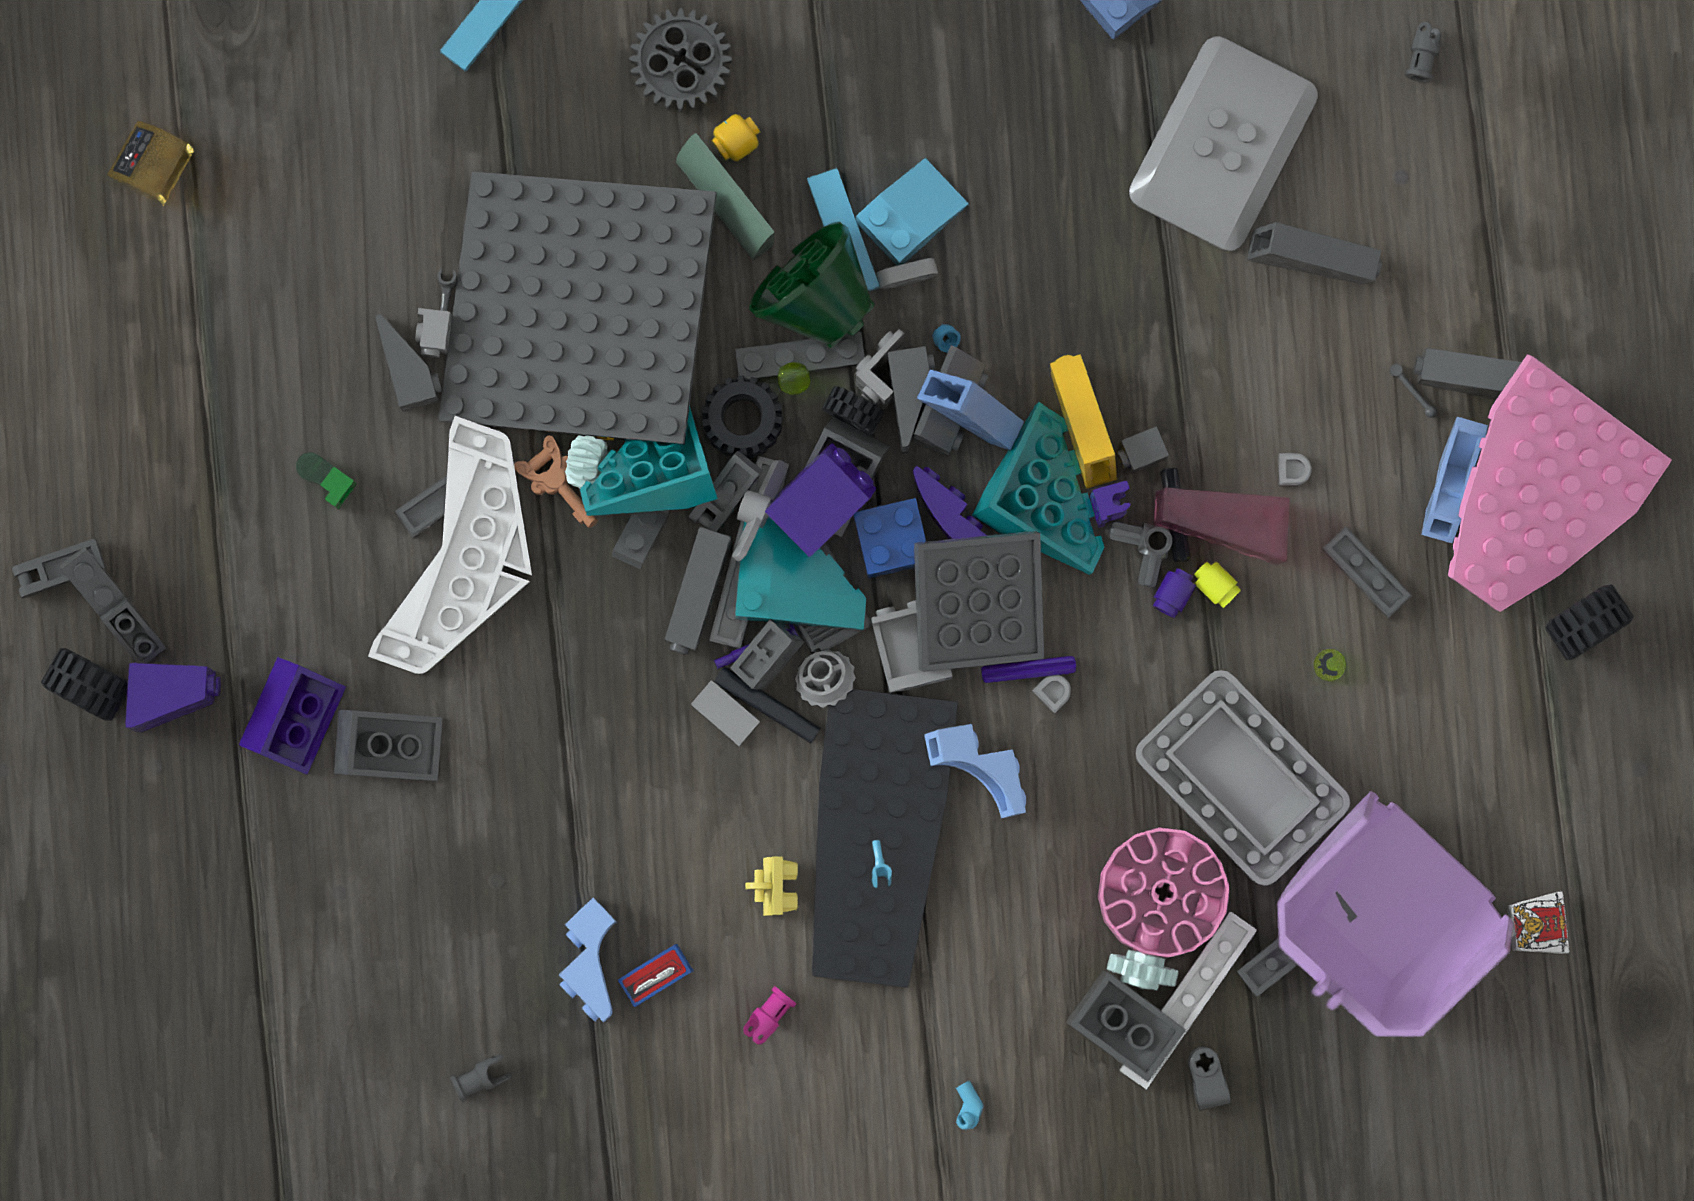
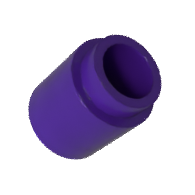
(1174, 592)

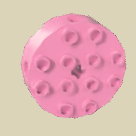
(1192, 877)

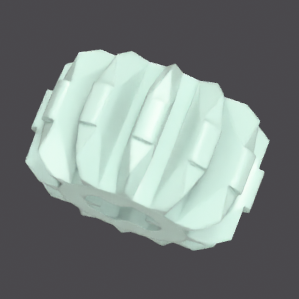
(584, 459)

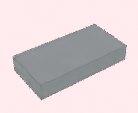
(725, 713)

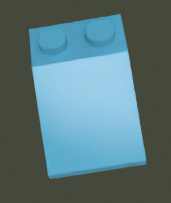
(910, 212)

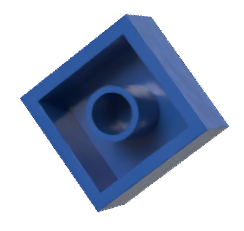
(889, 536)

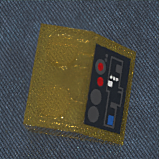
(151, 161)

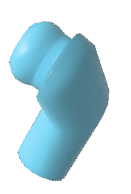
(971, 1108)

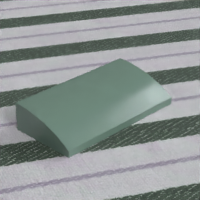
(731, 202)

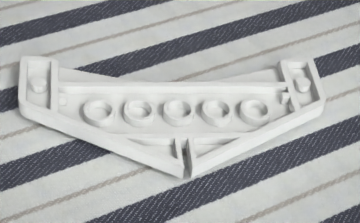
(466, 576)

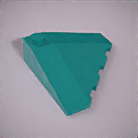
(651, 477)
(1040, 493)
(792, 588)

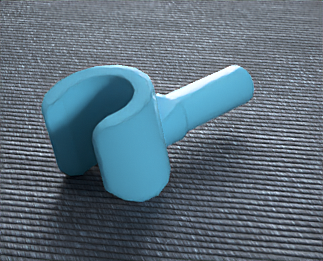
(880, 868)

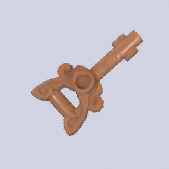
(554, 479)

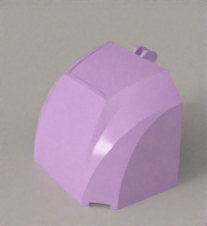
(1419, 926)

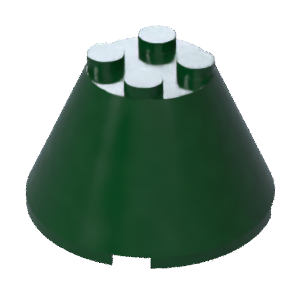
(818, 289)

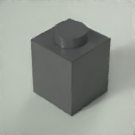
(1142, 450)

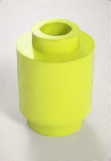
(1216, 583)

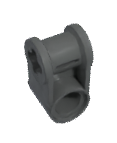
(1209, 1084)

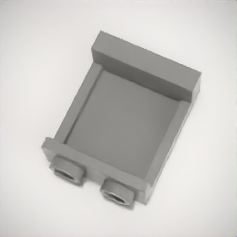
(898, 650)

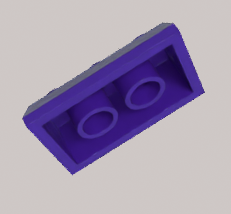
(292, 715)

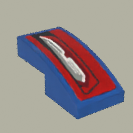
(655, 975)

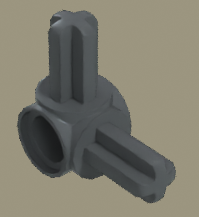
(1139, 536)

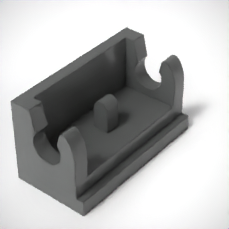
(766, 655)

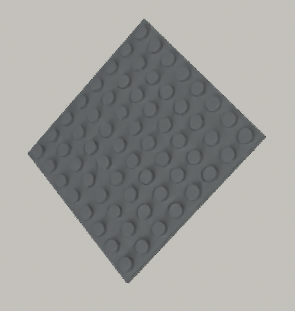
(578, 307)

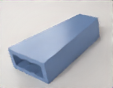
(971, 408)

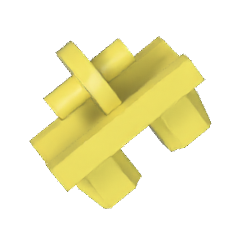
(769, 886)

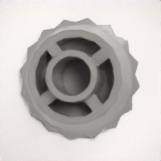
(825, 678)

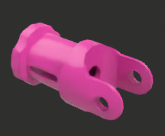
(766, 1019)

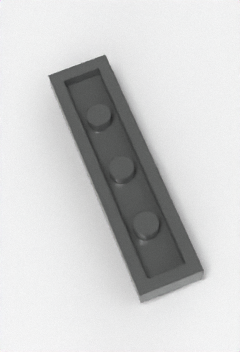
(766, 360)
(1274, 962)

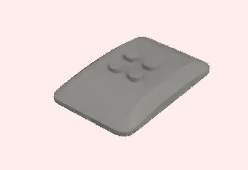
(1223, 143)
(1242, 777)

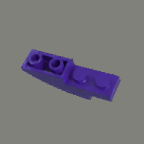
(945, 506)

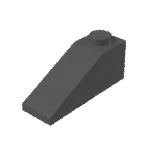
(409, 373)

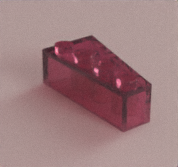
(1238, 521)

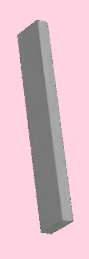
(726, 628)

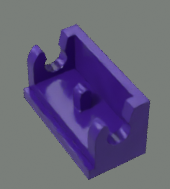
(1106, 503)

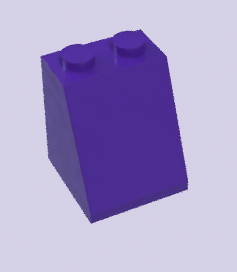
(821, 499)
(167, 692)

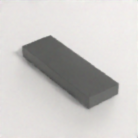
(1367, 572)

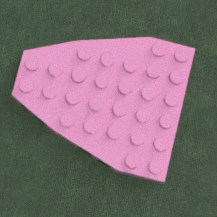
(1546, 486)

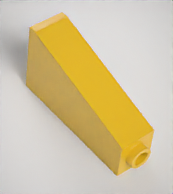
(1084, 421)

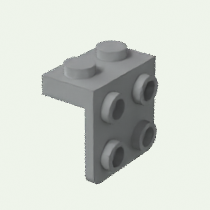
(866, 380)

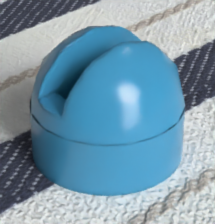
(952, 334)

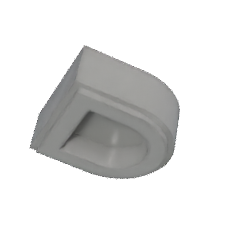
(1293, 469)
(1053, 692)

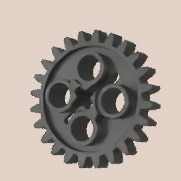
(696, 36)

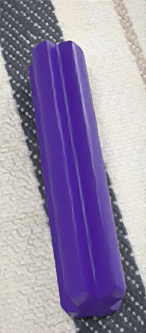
(1028, 669)

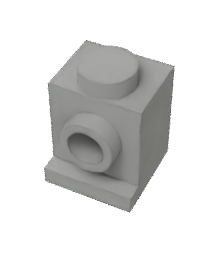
(433, 332)

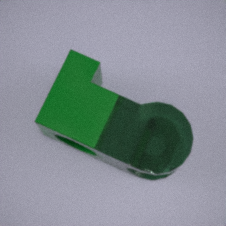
(317, 470)

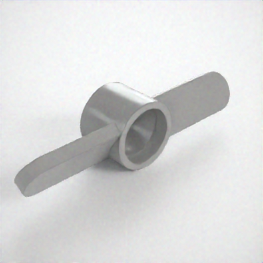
(754, 506)

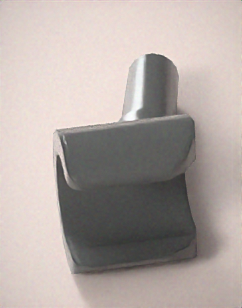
(446, 289)

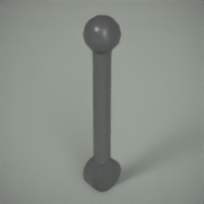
(1396, 371)

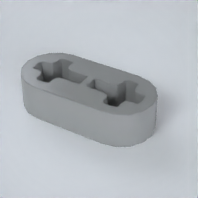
(907, 273)

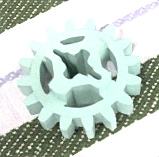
(1142, 970)

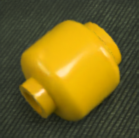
(736, 137)

